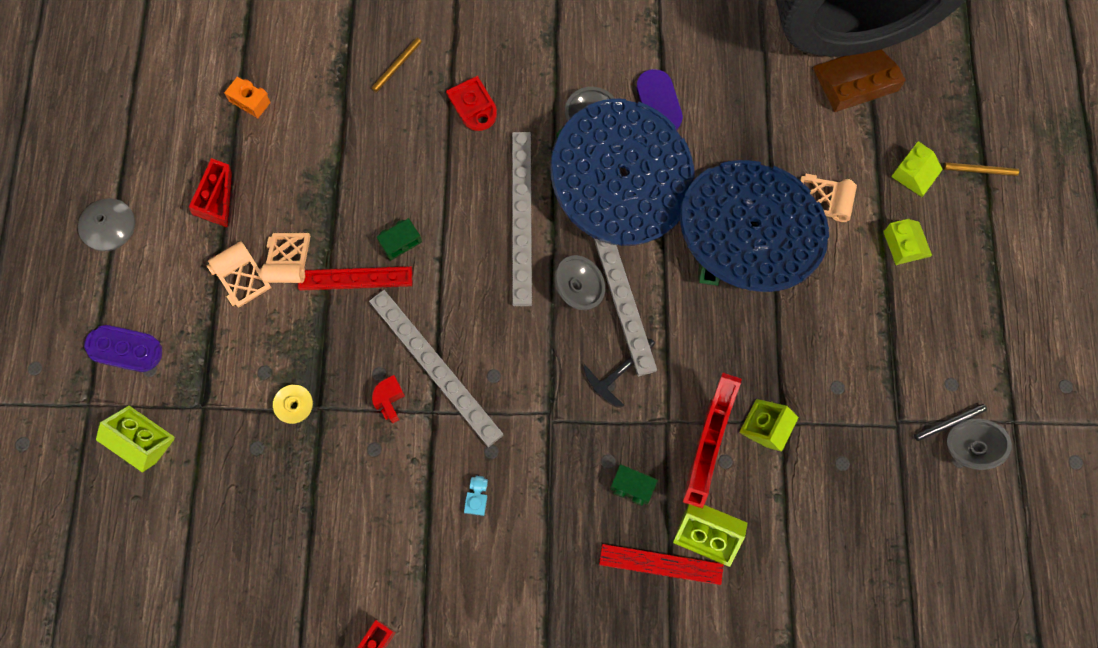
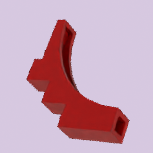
(710, 440)

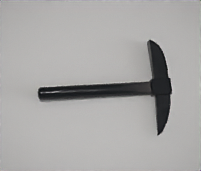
(601, 387)

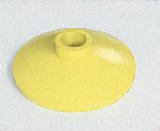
(284, 400)

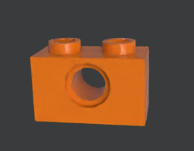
(254, 104)

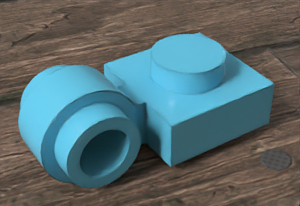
(475, 501)

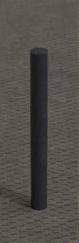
(950, 422)

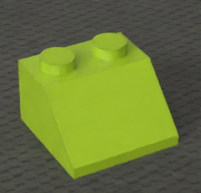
(918, 169)
(906, 241)
(769, 424)

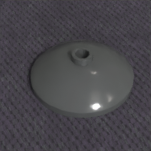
(583, 98)
(112, 231)
(579, 282)
(980, 436)

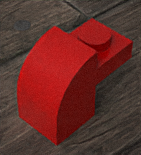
(386, 393)

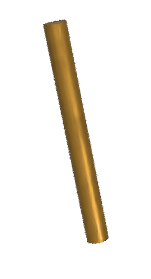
(394, 67)
(981, 169)

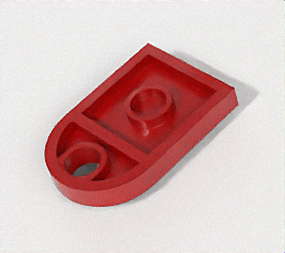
(472, 103)

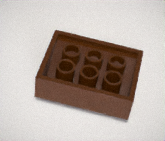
(859, 78)

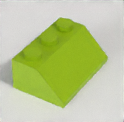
(134, 438)
(711, 533)

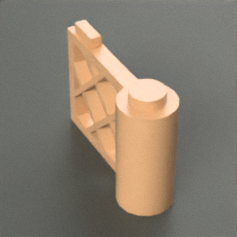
(841, 197)
(230, 261)
(285, 269)

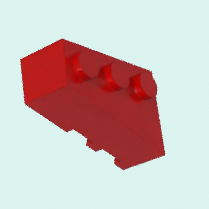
(213, 194)

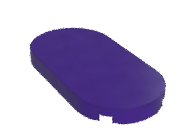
(657, 91)
(123, 348)

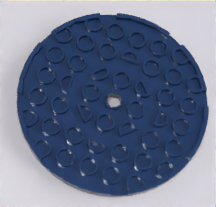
(588, 177)
(762, 258)

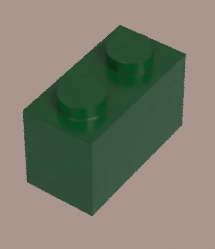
(399, 239)
(633, 485)

